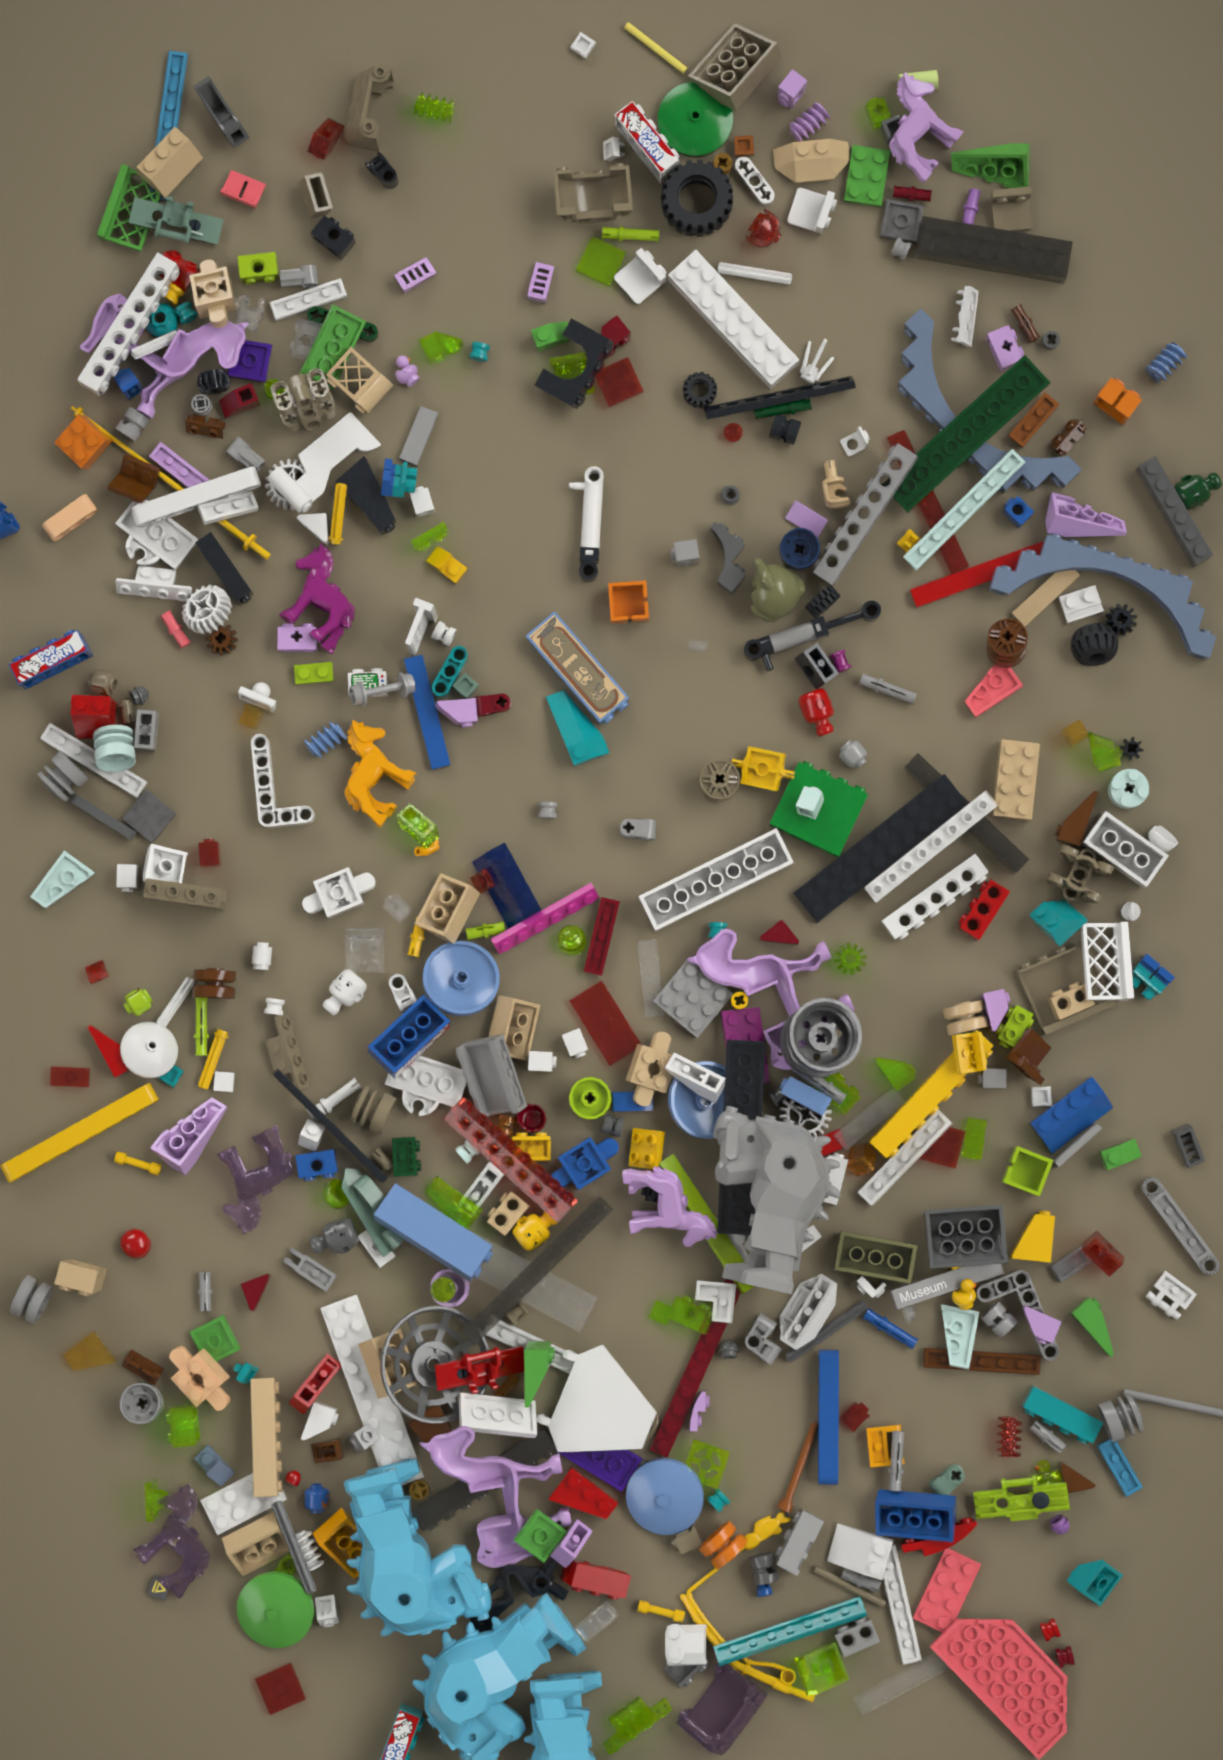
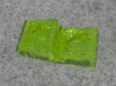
(974, 1138)

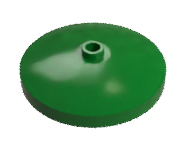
(690, 135)

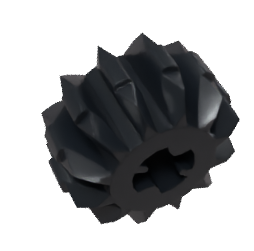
(213, 382)
(1124, 613)

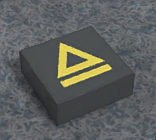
(157, 1589)

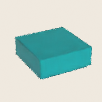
(172, 1076)

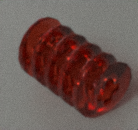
(1009, 1436)

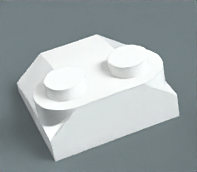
(164, 864)
(685, 1645)

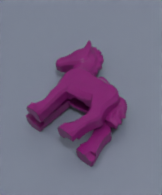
(323, 596)

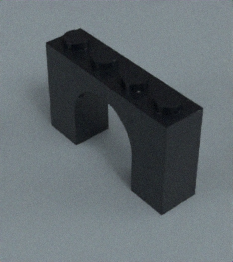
(574, 390)

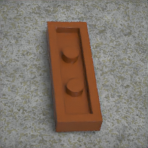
(1033, 420)

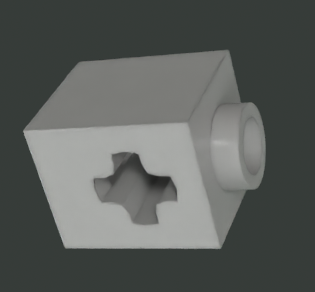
(992, 1078)

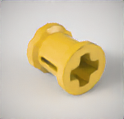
(745, 999)

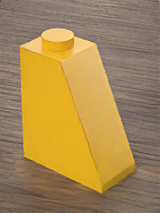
(1036, 1239)

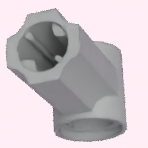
(304, 276)
(241, 452)

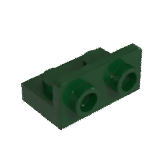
(405, 1156)

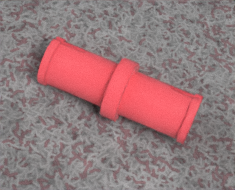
(175, 629)

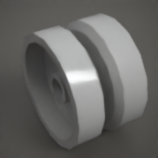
(31, 1299)

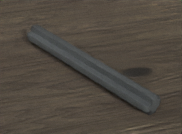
(828, 1330)
(294, 1547)

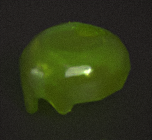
(571, 940)
(334, 1195)

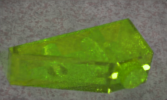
(453, 1203)

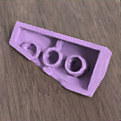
(1073, 520)
(186, 1140)

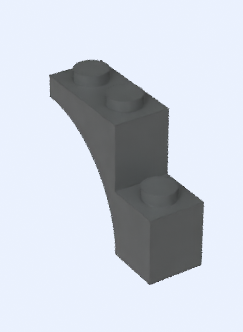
(221, 112)
(732, 546)

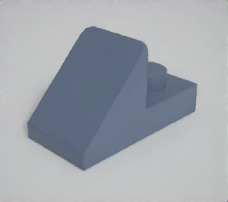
(214, 1465)

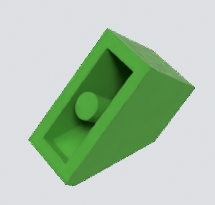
(549, 335)
(1120, 1154)

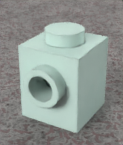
(810, 802)

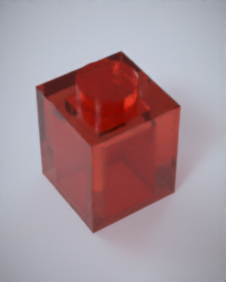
(209, 853)

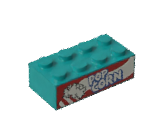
(403, 1733)

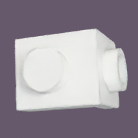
(864, 1287)

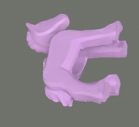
(916, 124)
(671, 1206)

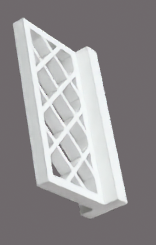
(425, 613)
(1122, 961)

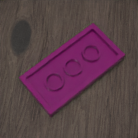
(744, 1025)

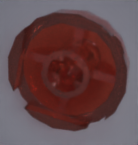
(764, 230)

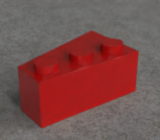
(583, 1494)
(596, 1579)

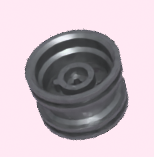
(839, 1018)

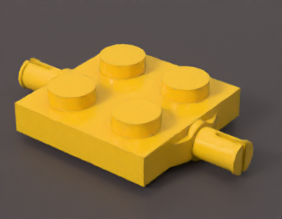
(763, 768)

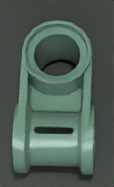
(944, 1482)

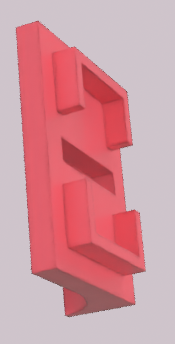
(235, 184)

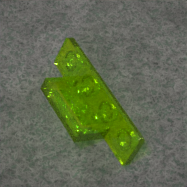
(633, 1720)

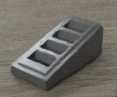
(1177, 1132)

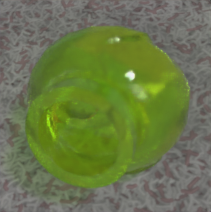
(1046, 1475)

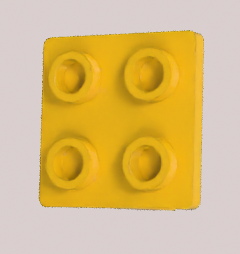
(646, 1148)

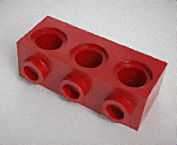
(992, 904)

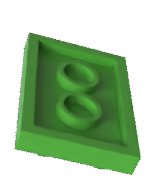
(866, 176)

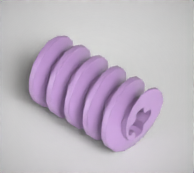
(808, 121)

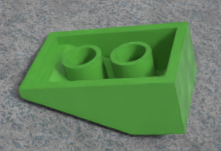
(536, 1363)

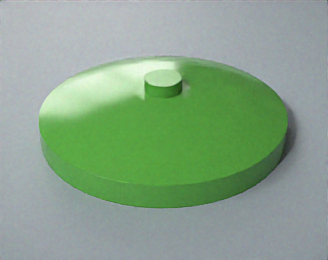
(275, 1609)

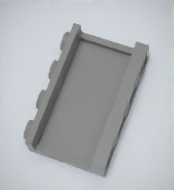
(491, 1075)

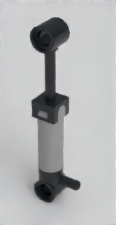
(803, 633)

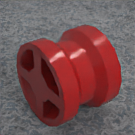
(1049, 1629)

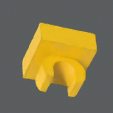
(908, 541)

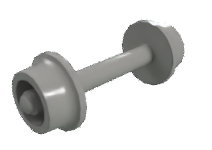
(358, 693)

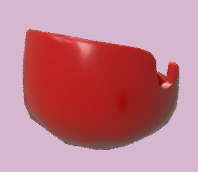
(135, 1243)

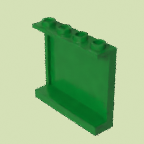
(836, 815)

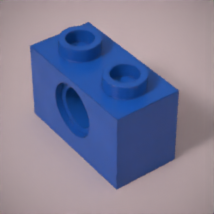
(305, 1162)

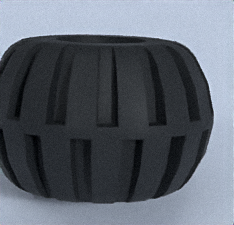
(1094, 644)

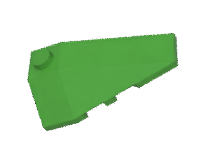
(1000, 164)

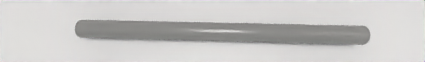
(1174, 1403)

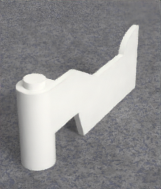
(320, 459)

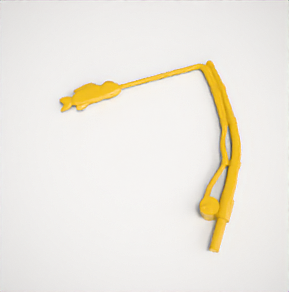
(762, 1530)

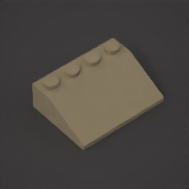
(736, 66)

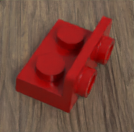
(185, 269)

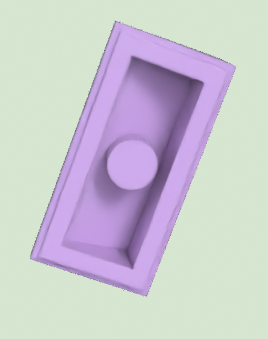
(806, 518)

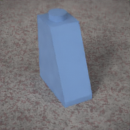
(805, 1095)

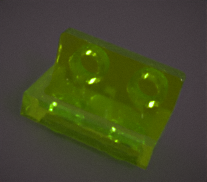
(852, 1092)

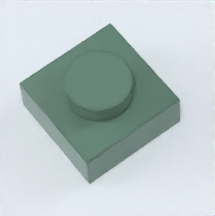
(465, 686)

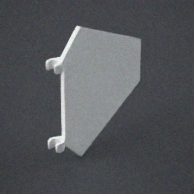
(599, 1407)

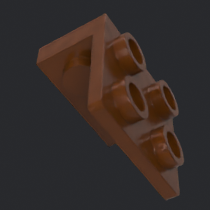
(135, 479)
(1028, 1055)

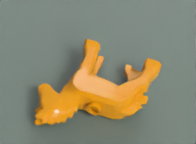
(370, 771)

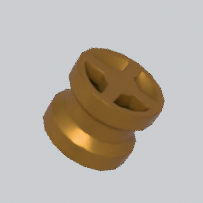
(725, 166)
(418, 1492)

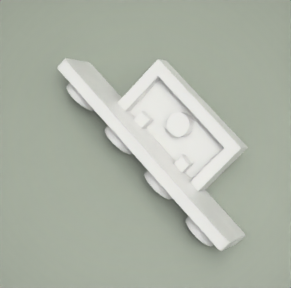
(154, 583)

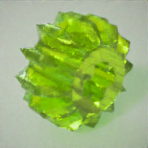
(852, 965)

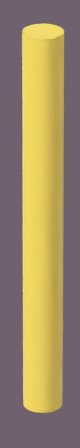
(655, 47)

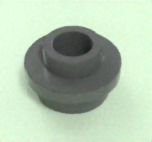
(734, 490)

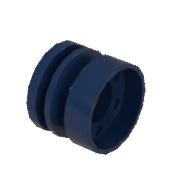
(802, 538)

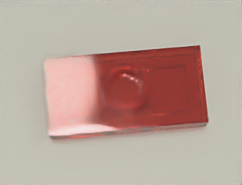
(70, 1076)

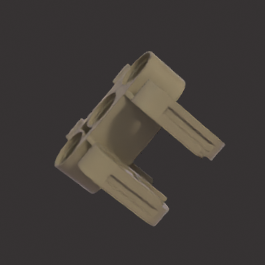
(304, 401)
(1078, 886)

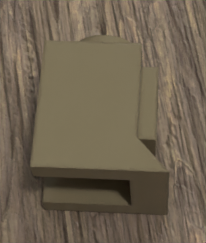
(686, 1540)

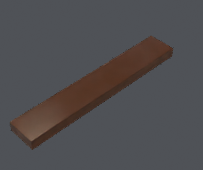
(986, 1361)

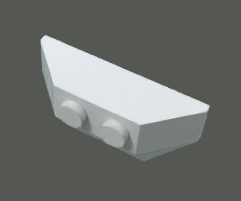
(807, 1311)

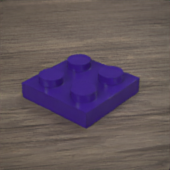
(252, 362)

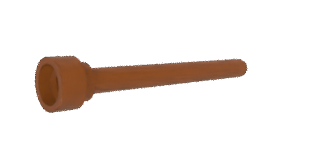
(786, 1502)

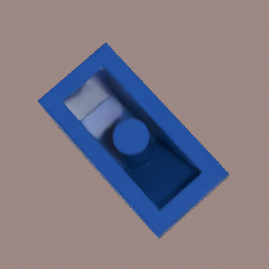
(128, 383)

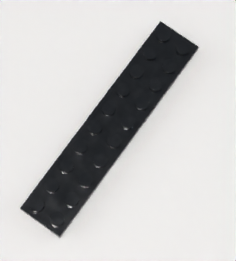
(880, 848)
(743, 1091)

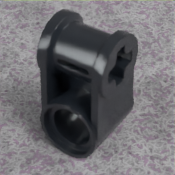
(380, 168)

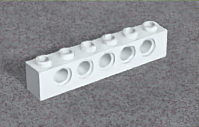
(971, 865)

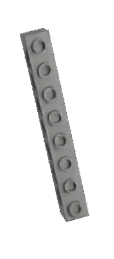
(907, 460)

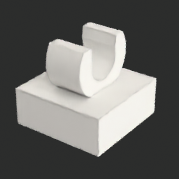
(611, 149)

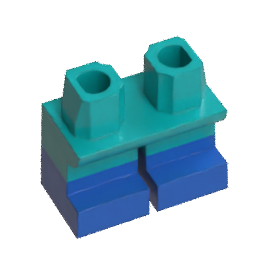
(398, 479)
(1156, 982)

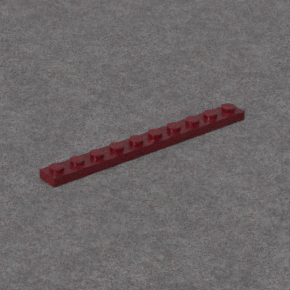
(689, 1385)

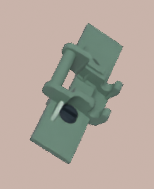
(179, 215)

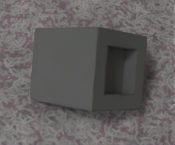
(889, 127)

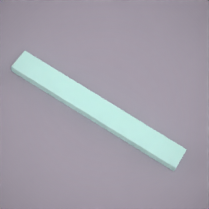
(964, 509)

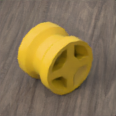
(173, 294)

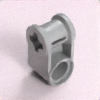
(642, 829)

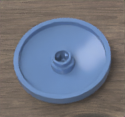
(460, 978)
(692, 1112)
(664, 1496)

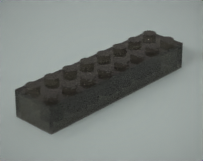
(993, 249)

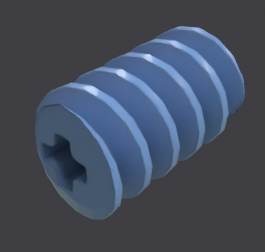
(1165, 361)
(326, 739)

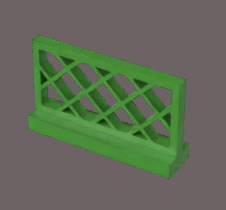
(114, 207)

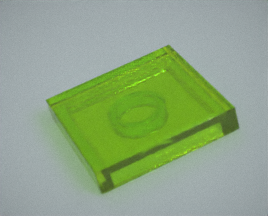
(601, 261)

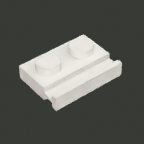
(1081, 604)

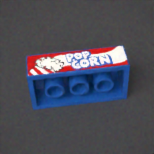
(50, 659)
(409, 1036)

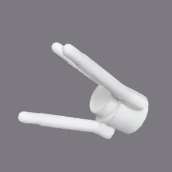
(810, 372)

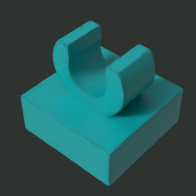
(246, 1372)

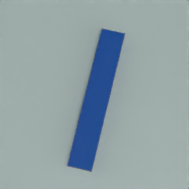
(427, 713)

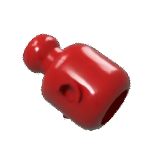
(817, 709)

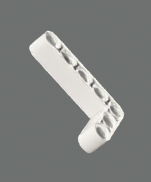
(269, 789)

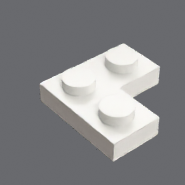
(722, 1297)

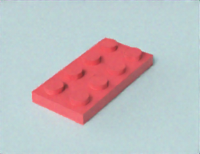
(946, 1590)

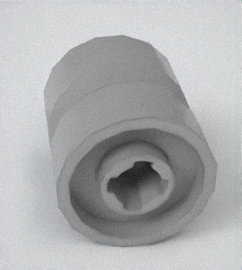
(132, 424)
(1004, 1324)

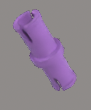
(970, 207)

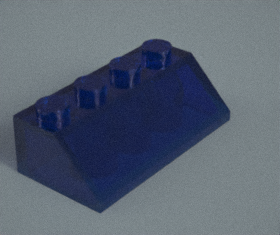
(511, 890)

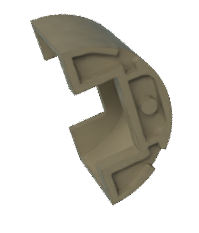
(593, 195)

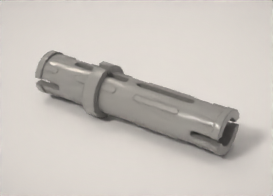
(866, 681)
(826, 1087)
(896, 1461)

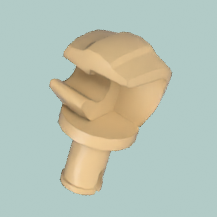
(831, 486)

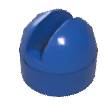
(764, 1590)

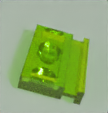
(436, 533)

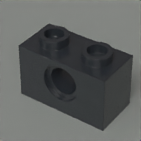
(338, 247)
(816, 666)

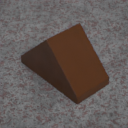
(328, 1450)
(1074, 1480)

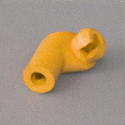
(421, 851)

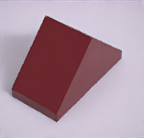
(780, 934)
(254, 1290)

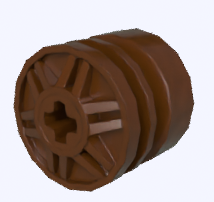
(1003, 652)

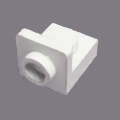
(326, 1611)

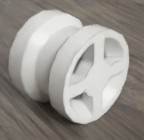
(274, 1006)

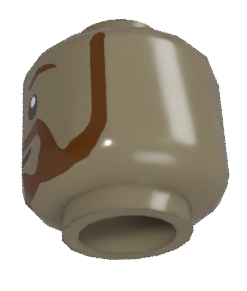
(103, 683)

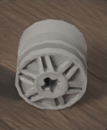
(62, 776)
(133, 1396)
(1121, 1417)

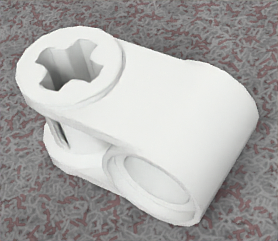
(402, 993)

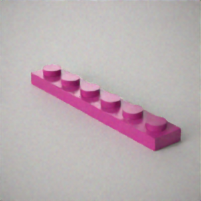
(545, 918)

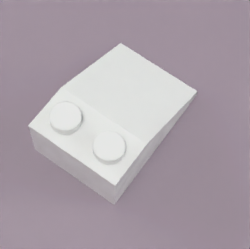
(860, 1551)

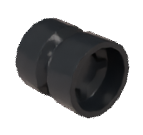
(785, 429)

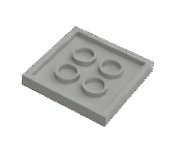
(692, 998)

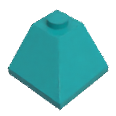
(1095, 1580)

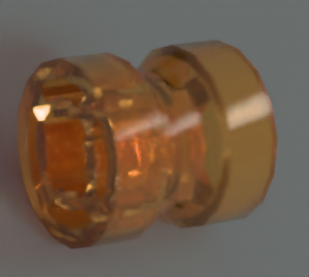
(506, 1120)

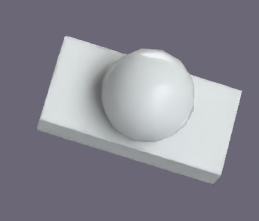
(258, 696)

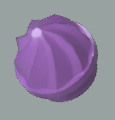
(1059, 1524)

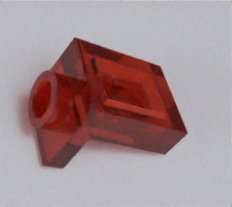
(855, 1415)

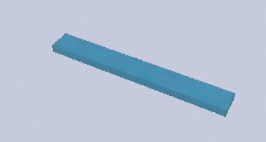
(171, 97)

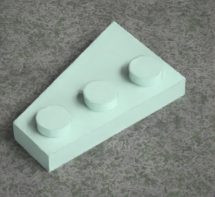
(61, 879)

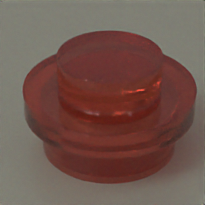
(733, 432)

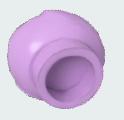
(408, 374)

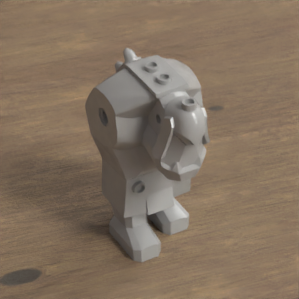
(786, 1191)

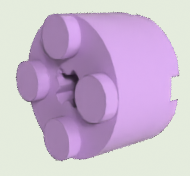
(462, 1287)

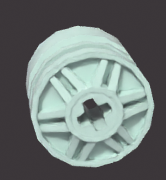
(114, 748)

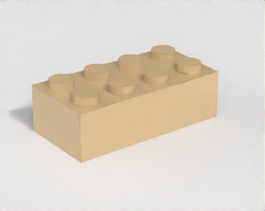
(1015, 780)

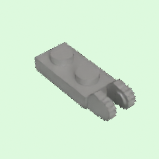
(312, 1270)

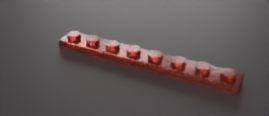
(933, 514)

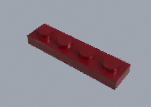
(601, 936)

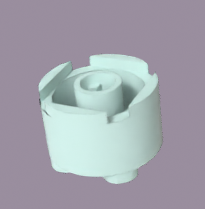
(1131, 778)

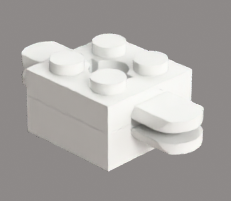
(338, 892)

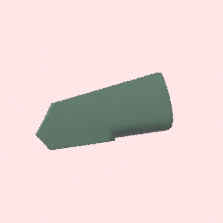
(365, 1200)

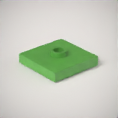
(216, 1338)
(540, 1535)

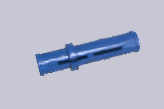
(890, 1328)

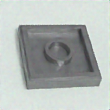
(901, 221)
(149, 816)

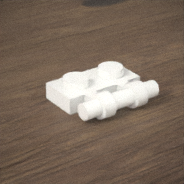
(1173, 1289)

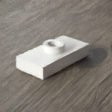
(373, 1250)

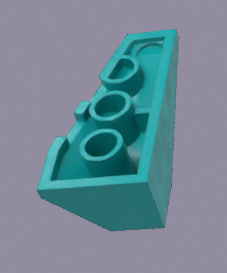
(578, 733)

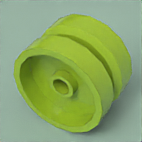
(579, 1101)

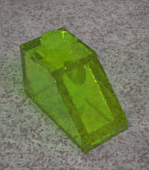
(1104, 752)
(896, 1072)

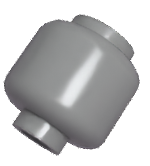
(853, 754)

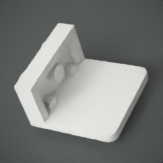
(811, 210)
(641, 276)

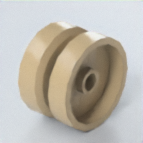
(965, 1017)

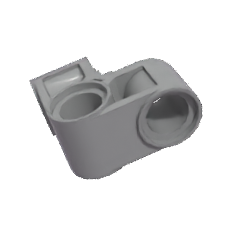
(762, 1329)

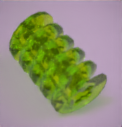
(434, 107)

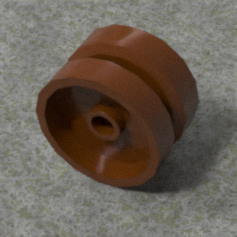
(214, 983)

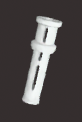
(327, 1104)

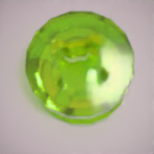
(267, 388)

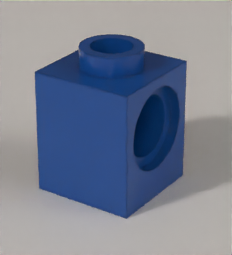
(1018, 520)

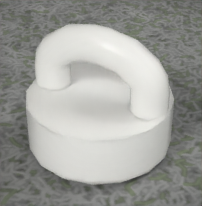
(1130, 911)

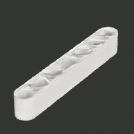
(191, 497)

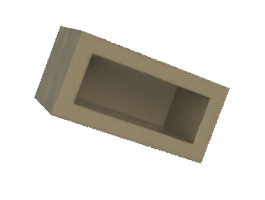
(315, 195)

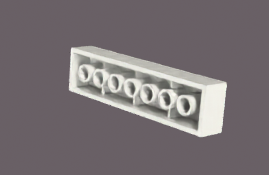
(733, 319)
(715, 880)

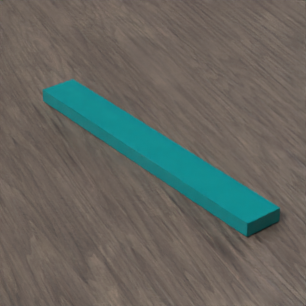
(789, 1631)

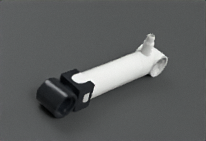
(590, 521)

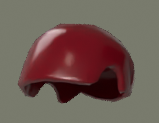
(531, 1118)

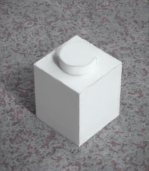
(422, 501)
(127, 877)
(575, 1043)
(311, 1135)

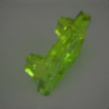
(722, 1454)
(152, 1496)

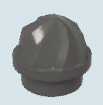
(139, 695)
(728, 1350)

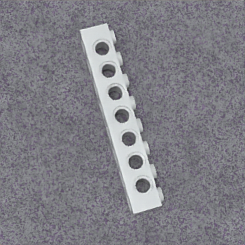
(158, 266)
(931, 846)

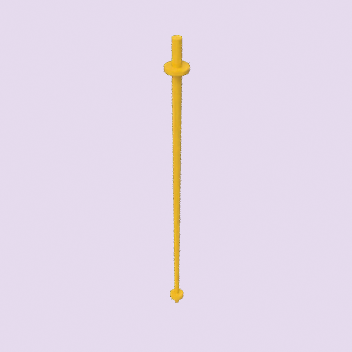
(249, 542)

